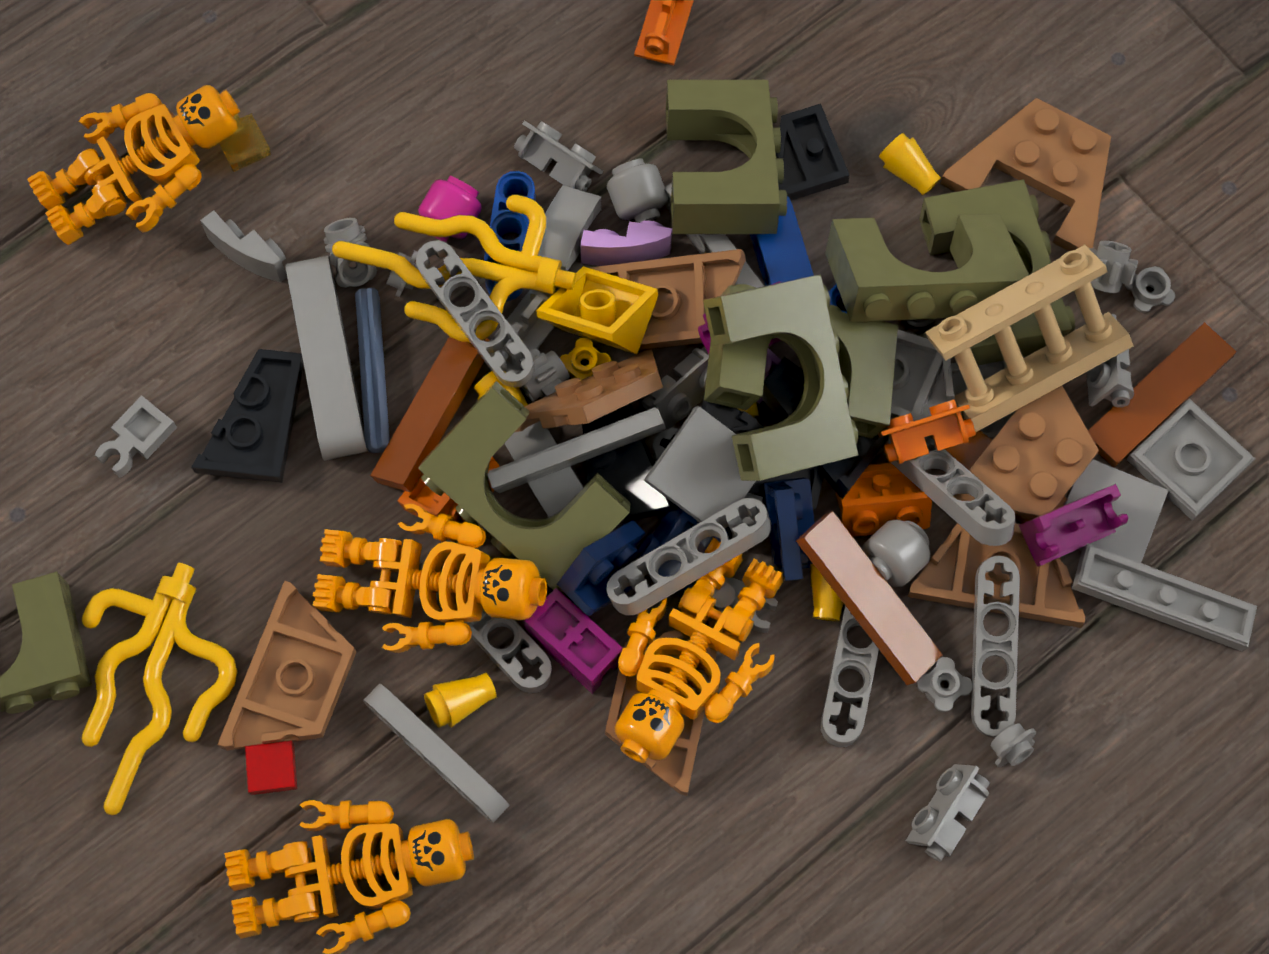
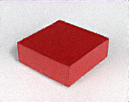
(271, 767)

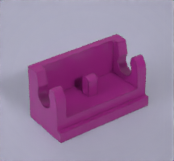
(1073, 525)
(573, 640)

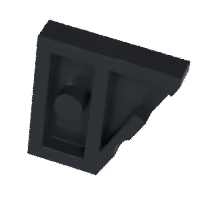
(809, 154)

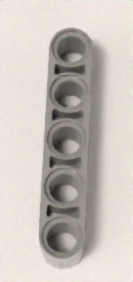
(326, 358)

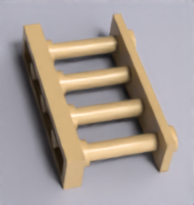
(1048, 367)

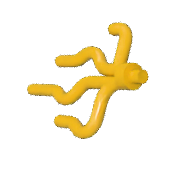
(517, 271)
(167, 621)

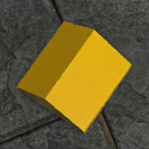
(602, 309)

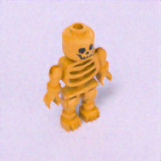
(202, 120)
(468, 577)
(653, 717)
(431, 855)

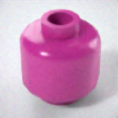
(449, 200)

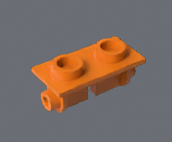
(663, 30)
(944, 425)

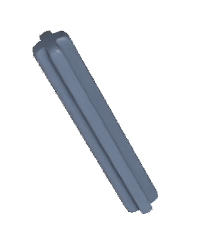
(372, 370)

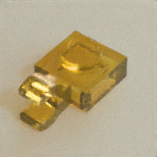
(245, 145)

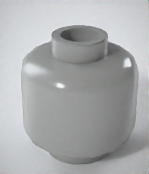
(637, 191)
(898, 551)

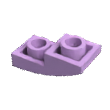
(643, 242)

